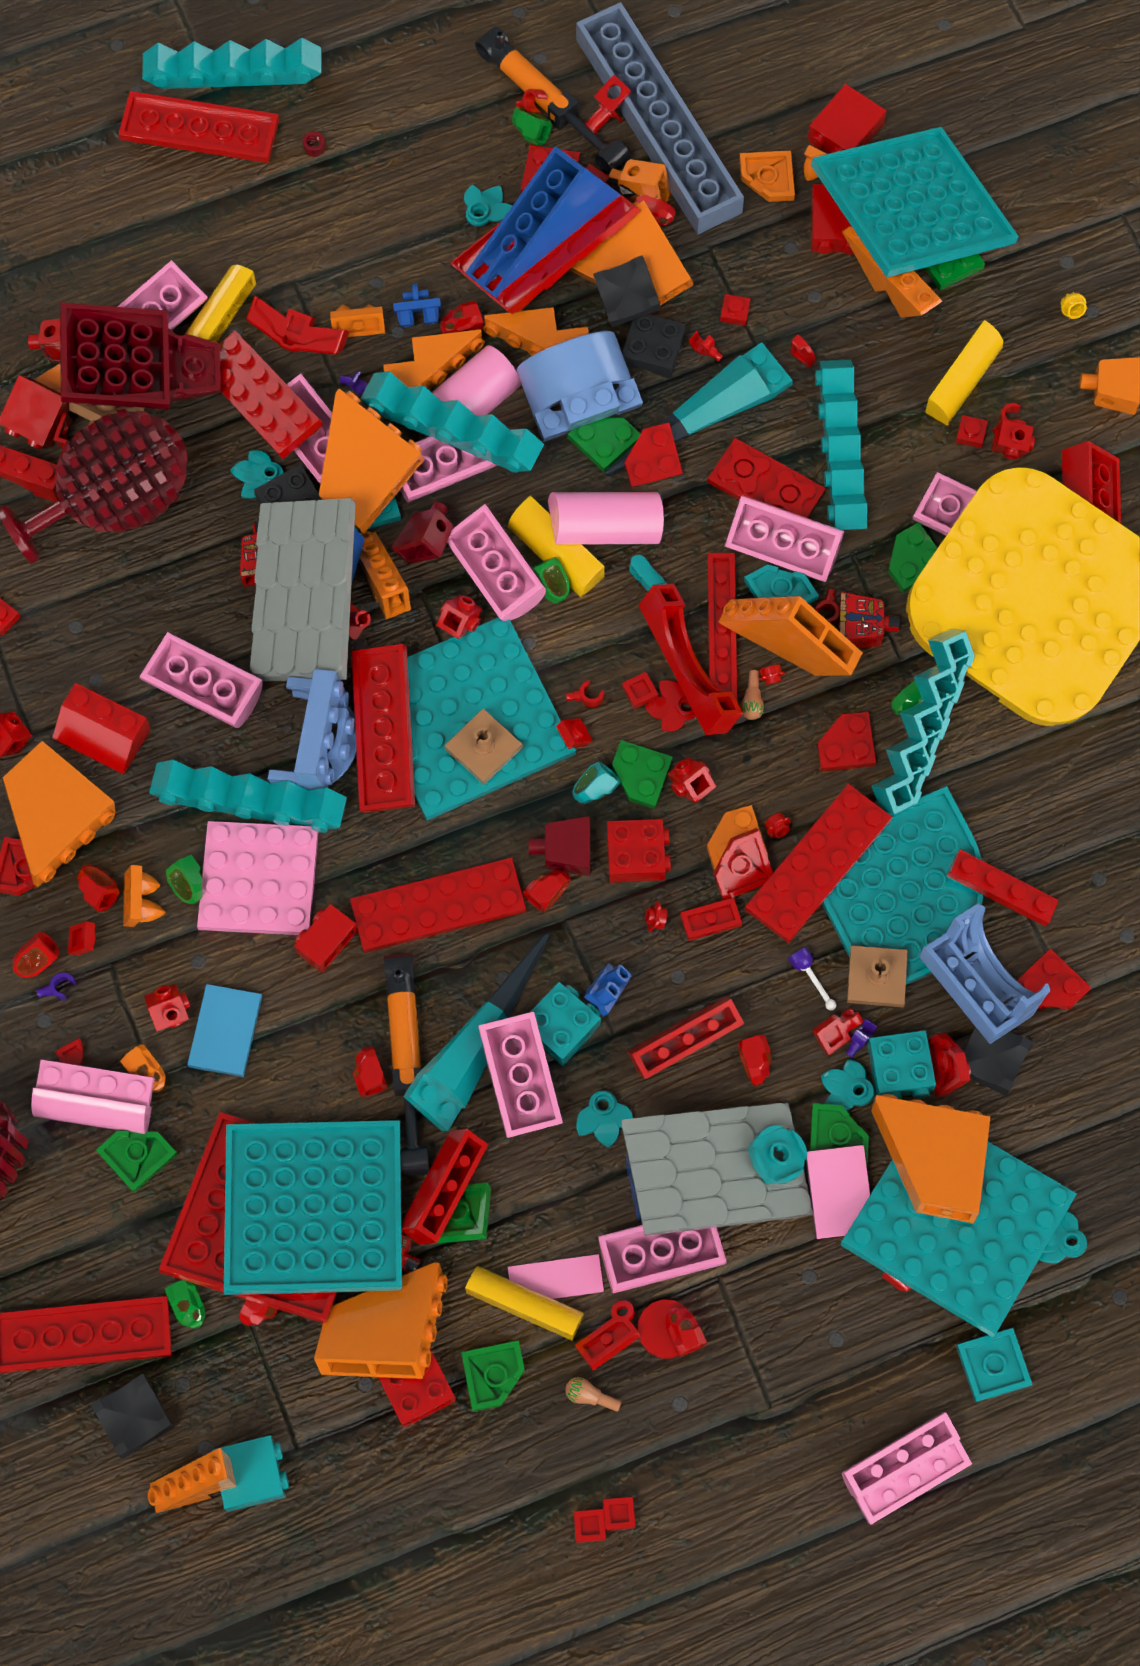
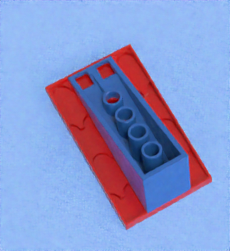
(545, 232)

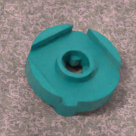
(782, 1140)

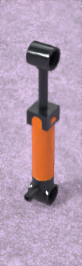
(560, 107)
(405, 1054)

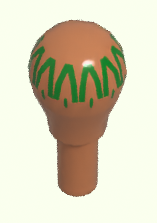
(752, 703)
(583, 1392)

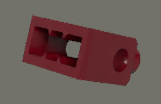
(424, 535)
(565, 846)

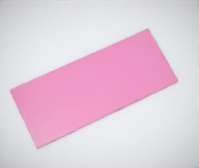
(561, 1277)

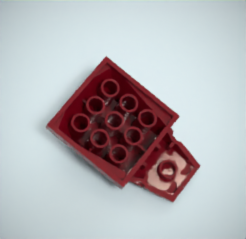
(131, 358)

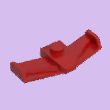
(295, 330)

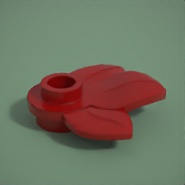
(669, 707)

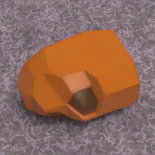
(142, 1063)

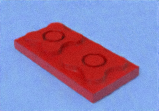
(762, 478)

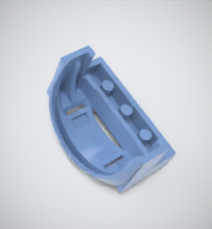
(325, 706)
(980, 982)

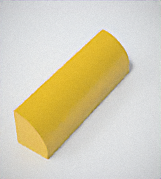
(223, 303)
(964, 373)
(535, 529)
(524, 1302)

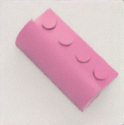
(93, 1097)
(906, 1468)

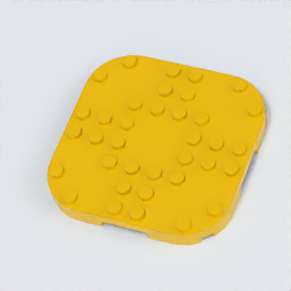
(1039, 591)

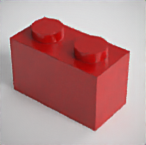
(325, 938)

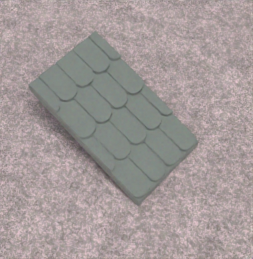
(303, 588)
(699, 1173)

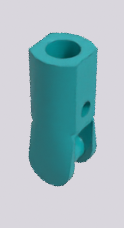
(644, 572)

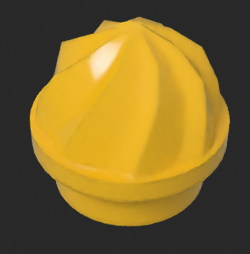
(1073, 305)

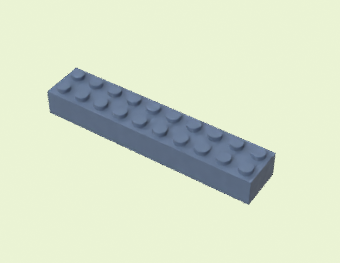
(660, 118)

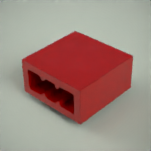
(33, 412)
(637, 850)
(418, 1398)

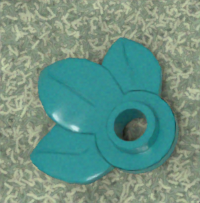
(486, 203)
(254, 472)
(844, 1083)
(603, 1122)
(1058, 1248)

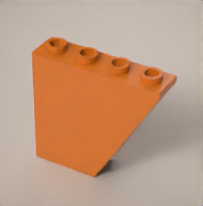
(638, 238)
(365, 459)
(793, 632)
(53, 810)
(936, 1154)
(384, 1329)

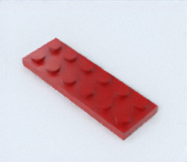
(199, 127)
(264, 397)
(383, 728)
(818, 863)
(438, 905)
(85, 1334)

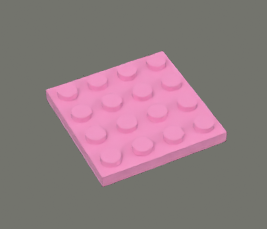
(258, 878)

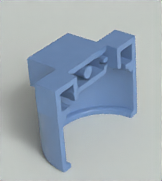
(580, 379)

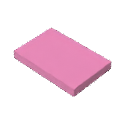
(837, 1188)

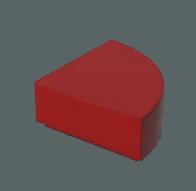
(802, 351)
(71, 1053)

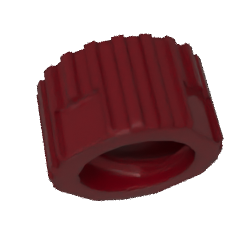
(316, 150)

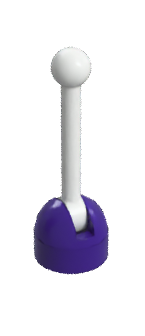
(802, 961)

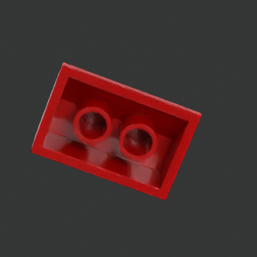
(1093, 476)
(100, 728)

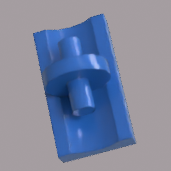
(405, 310)
(607, 987)

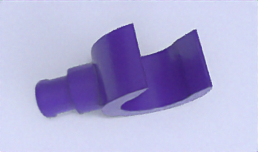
(354, 383)
(51, 989)
(861, 1037)

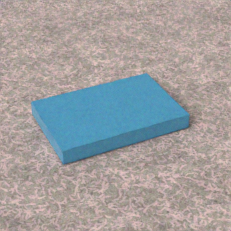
(225, 1030)

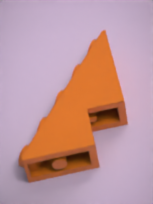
(907, 290)
(530, 329)
(436, 357)
(383, 577)
(193, 1482)

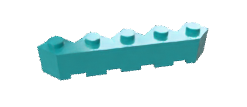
(231, 65)
(452, 423)
(841, 445)
(925, 722)
(247, 796)

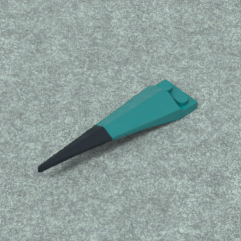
(738, 387)
(454, 1072)

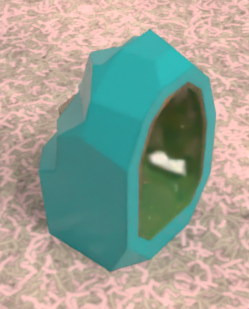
(595, 783)

